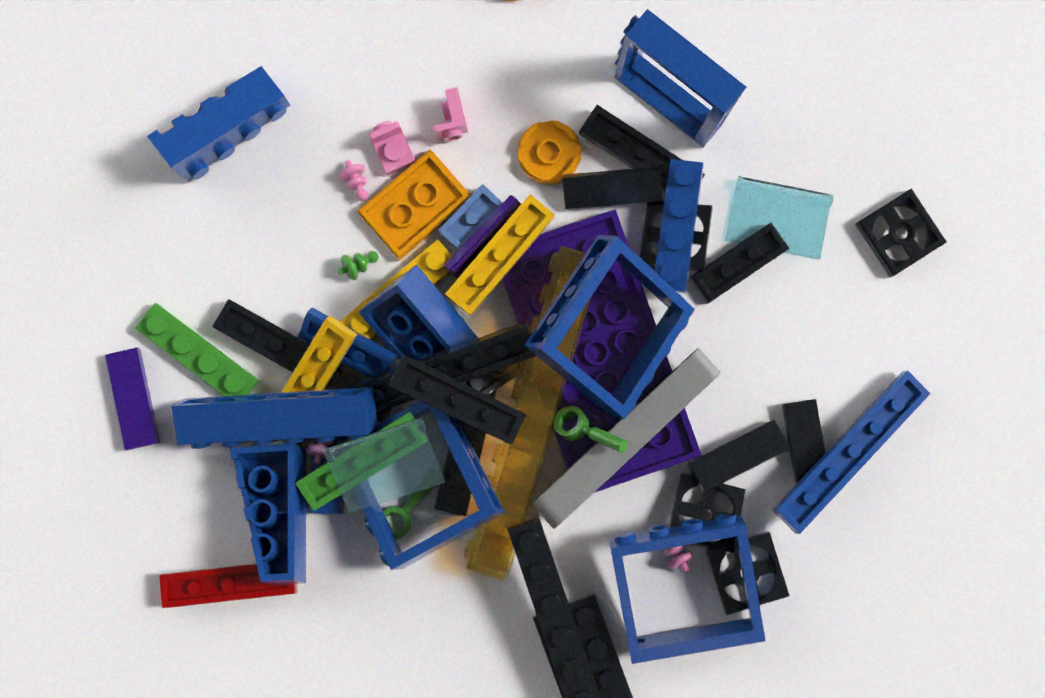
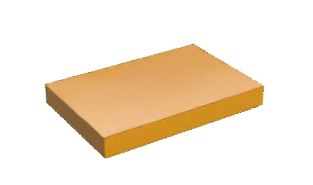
(414, 204)

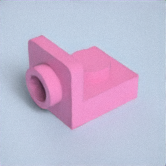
(452, 111)
(391, 147)

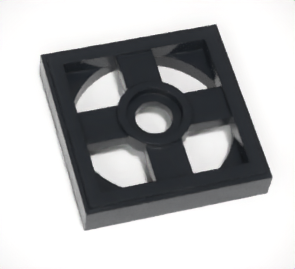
(911, 201)
(697, 261)
(708, 500)
(760, 568)

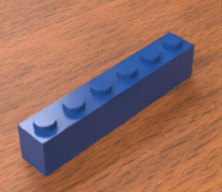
(275, 417)

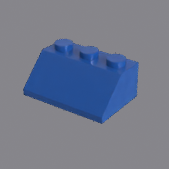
(415, 317)

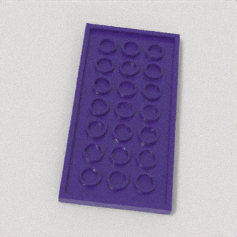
(609, 342)

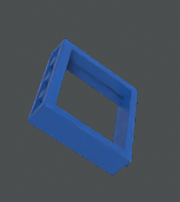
(684, 62)
(572, 301)
(475, 477)
(698, 638)

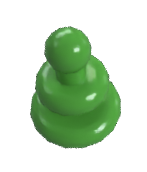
(359, 262)

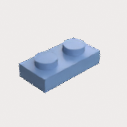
(470, 216)

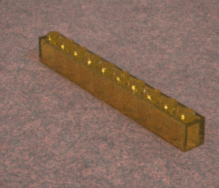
(520, 463)

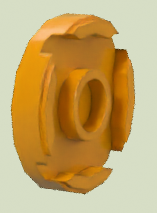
(549, 152)

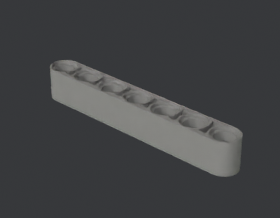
(637, 429)

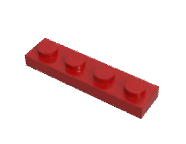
(217, 585)

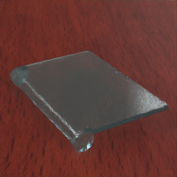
(795, 213)
(384, 465)

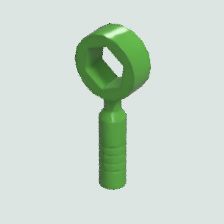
(583, 428)
(413, 500)

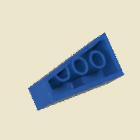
(220, 125)
(274, 509)

